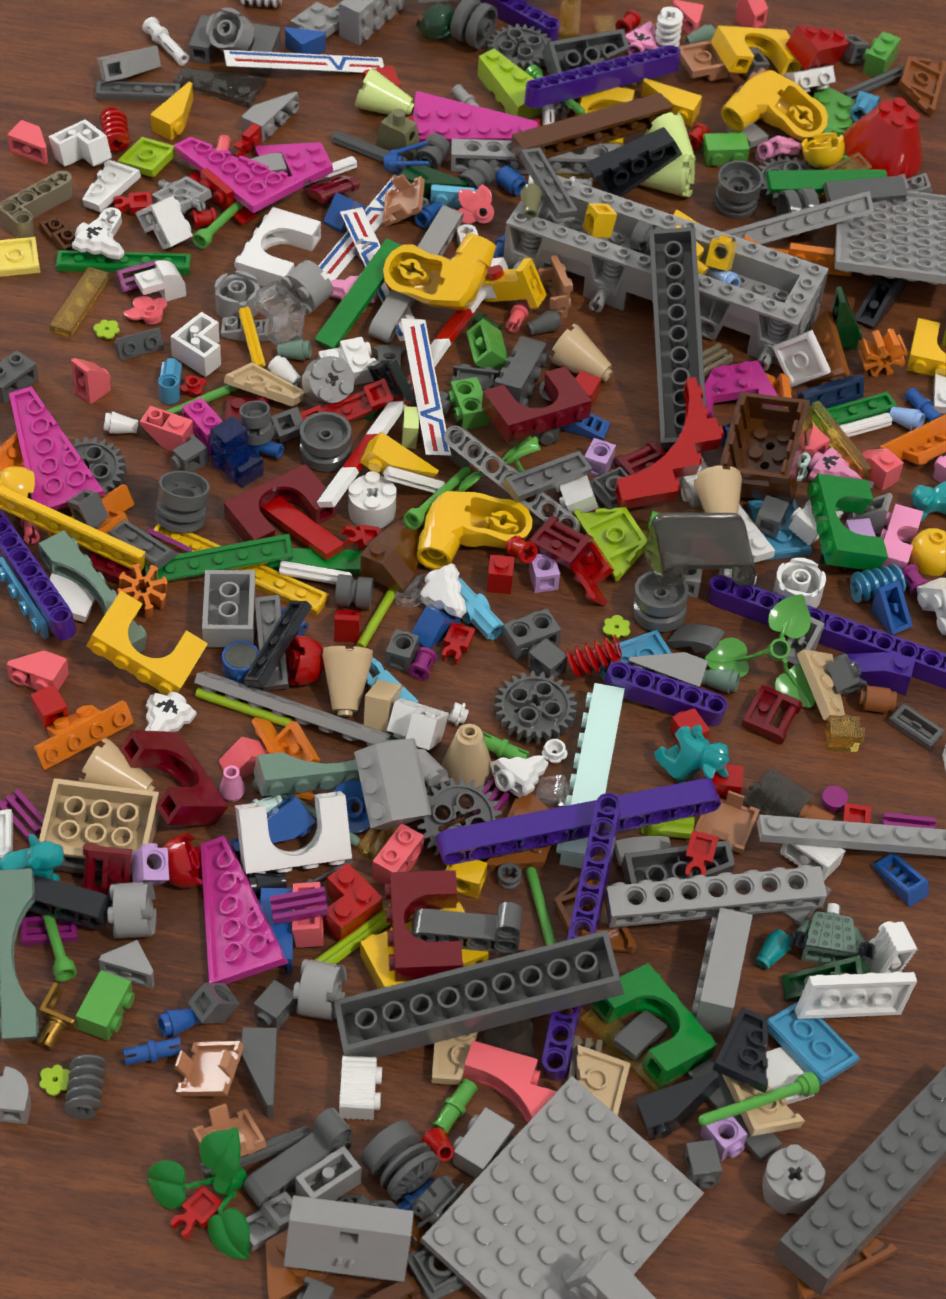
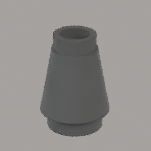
(546, 322)

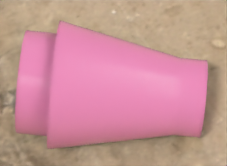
(232, 785)

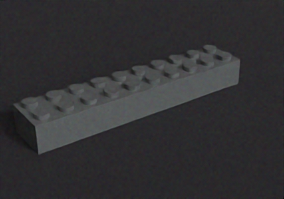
(676, 325)
(478, 997)
(869, 1192)

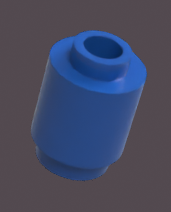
(510, 180)

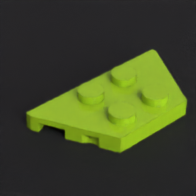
(615, 535)

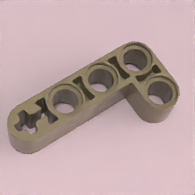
(20, 209)

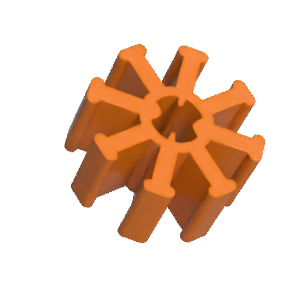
(882, 352)
(153, 588)

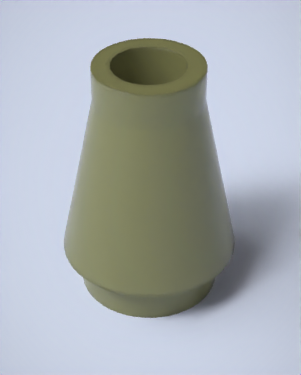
(531, 198)

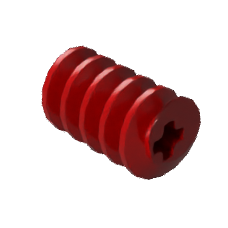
(115, 128)
(594, 657)

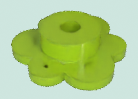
(106, 329)
(616, 626)
(55, 1074)

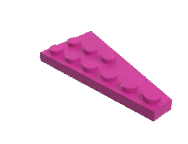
(463, 120)
(252, 181)
(48, 453)
(236, 926)

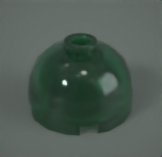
(437, 22)

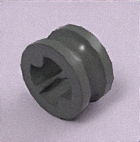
(508, 869)

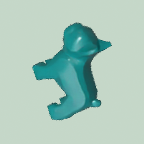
(929, 499)
(694, 755)
(40, 857)

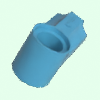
(864, 103)
(170, 381)

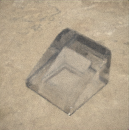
(553, 790)

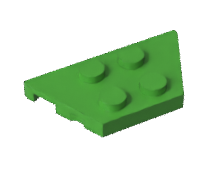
(837, 107)

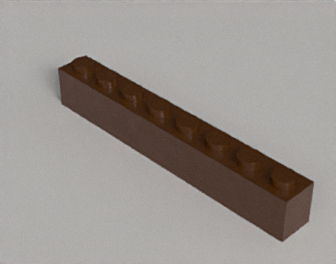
(592, 127)

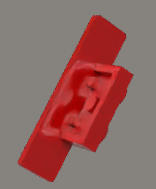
(222, 194)
(591, 570)

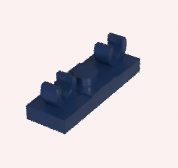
(835, 392)

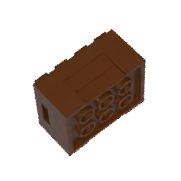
(761, 425)

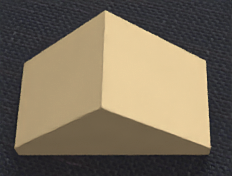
(379, 704)

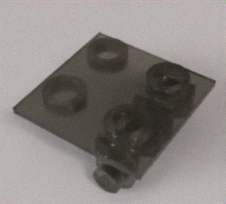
(777, 795)

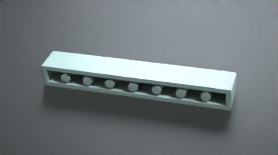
(594, 760)

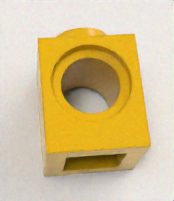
(599, 220)
(714, 260)
(470, 877)

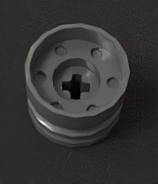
(738, 189)
(182, 501)
(400, 1160)

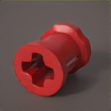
(630, 20)
(696, 135)
(203, 218)
(523, 550)

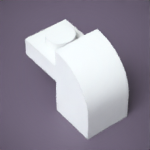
(164, 279)

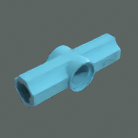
(479, 613)

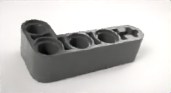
(474, 930)
(279, 1174)

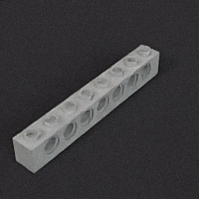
(499, 155)
(677, 908)

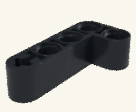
(70, 903)

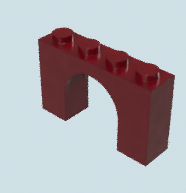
(518, 421)
(296, 487)
(198, 798)
(407, 894)

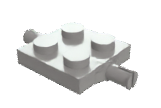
(318, 18)
(185, 191)

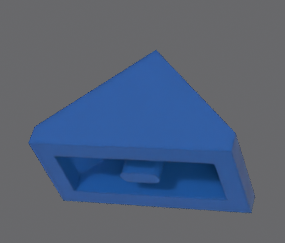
(305, 41)
(340, 203)
(891, 608)
(433, 626)

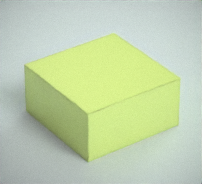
(410, 427)

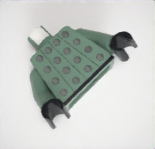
(830, 937)

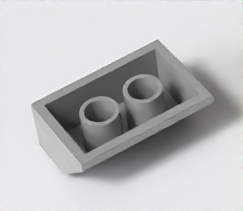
(392, 784)

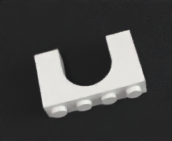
(276, 229)
(329, 843)

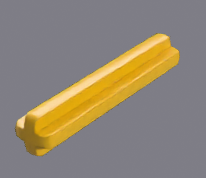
(251, 336)

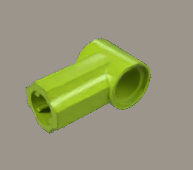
(677, 828)

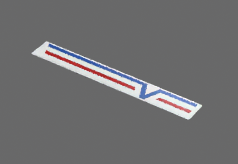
(301, 61)
(360, 228)
(342, 252)
(425, 387)

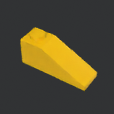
(683, 102)
(172, 115)
(386, 452)

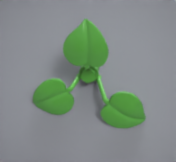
(521, 449)
(791, 619)

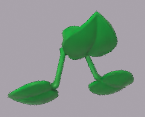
(220, 1153)

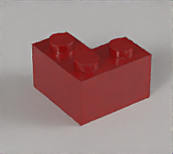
(353, 902)

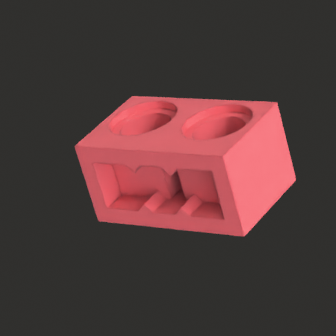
(398, 854)
(308, 931)

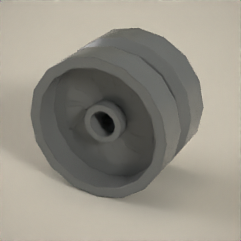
(473, 23)
(792, 201)
(325, 441)
(659, 606)

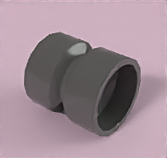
(434, 151)
(478, 173)
(640, 236)
(257, 419)
(354, 591)

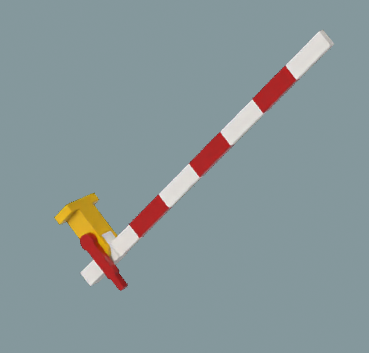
(499, 285)

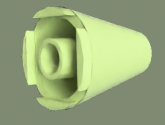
(382, 95)
(676, 128)
(674, 177)

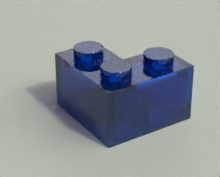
(232, 453)

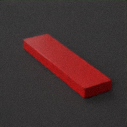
(303, 528)

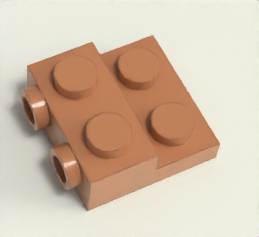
(702, 60)

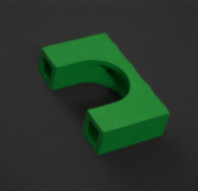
(838, 543)
(690, 1042)

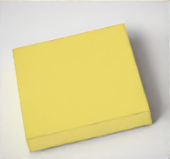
(18, 257)

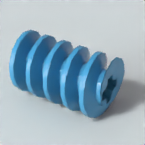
(866, 582)

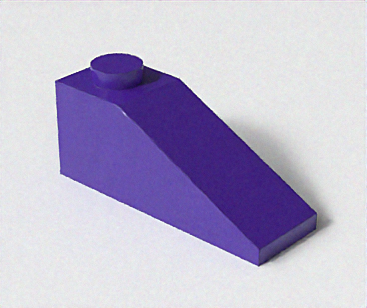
(885, 669)

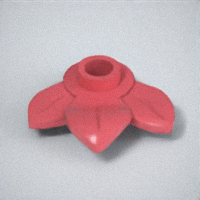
(473, 202)
(146, 309)

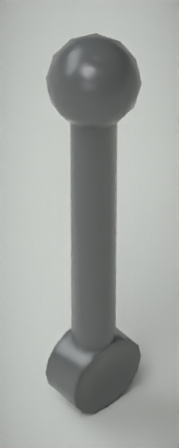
(328, 873)

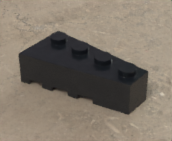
(634, 162)

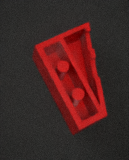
(816, 46)

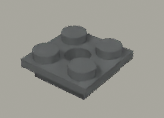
(603, 488)
(433, 1282)

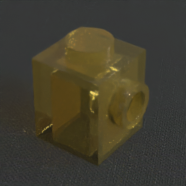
(844, 733)

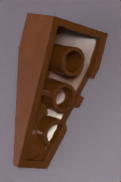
(392, 556)

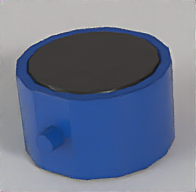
(238, 659)

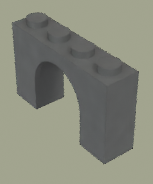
(265, 40)

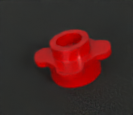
(193, 386)

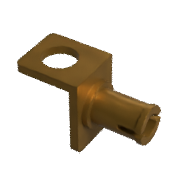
(56, 1021)

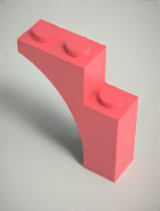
(509, 1075)

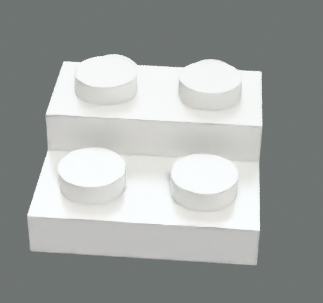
(813, 77)
(356, 355)

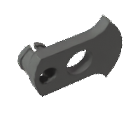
(389, 351)

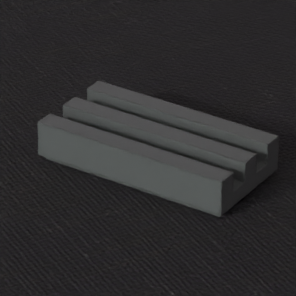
(913, 728)

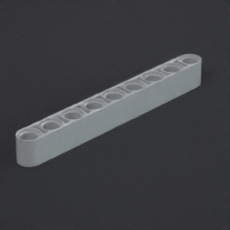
(395, 305)

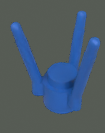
(395, 163)

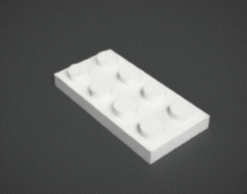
(855, 995)

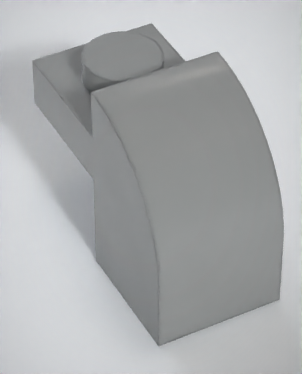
(14, 1097)

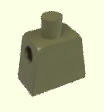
(398, 132)

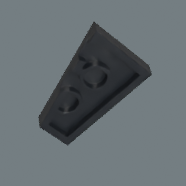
(396, 381)
(745, 1051)

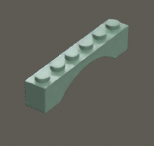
(65, 559)
(286, 774)
(18, 1015)

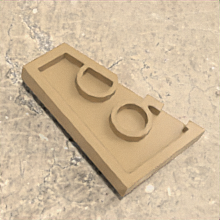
(266, 384)
(820, 682)
(602, 1075)
(767, 1118)

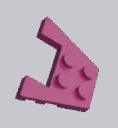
(303, 160)
(728, 381)

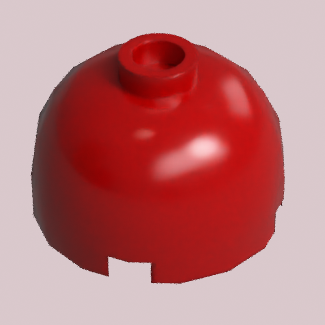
(304, 660)
(184, 862)

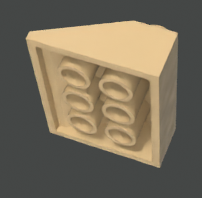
(99, 815)

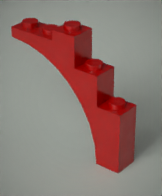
(660, 481)

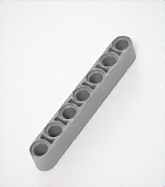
(482, 463)

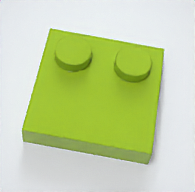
(148, 156)

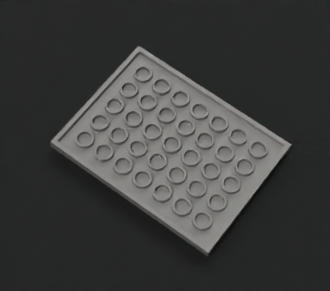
(897, 240)
(558, 1196)

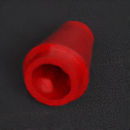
(439, 1143)

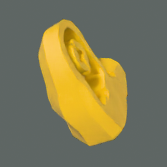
(777, 103)
(437, 279)
(469, 521)

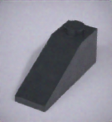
(880, 300)
(670, 1107)

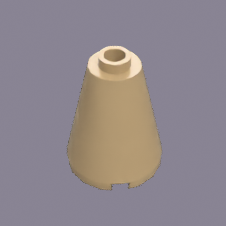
(579, 354)
(719, 489)
(346, 677)
(468, 756)
(111, 768)

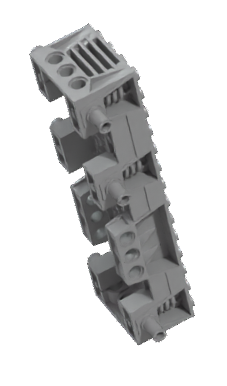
(772, 304)

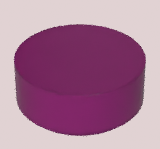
(834, 798)

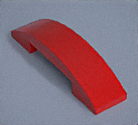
(359, 404)

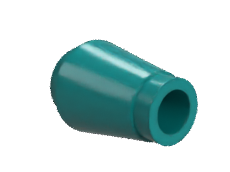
(773, 949)

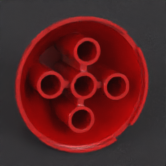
(887, 138)

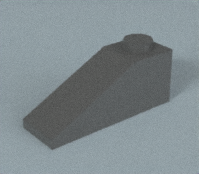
(260, 1064)

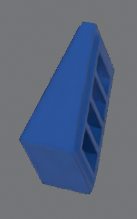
(590, 432)
(910, 892)

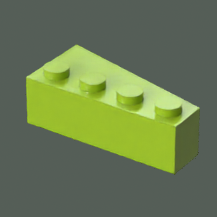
(506, 82)

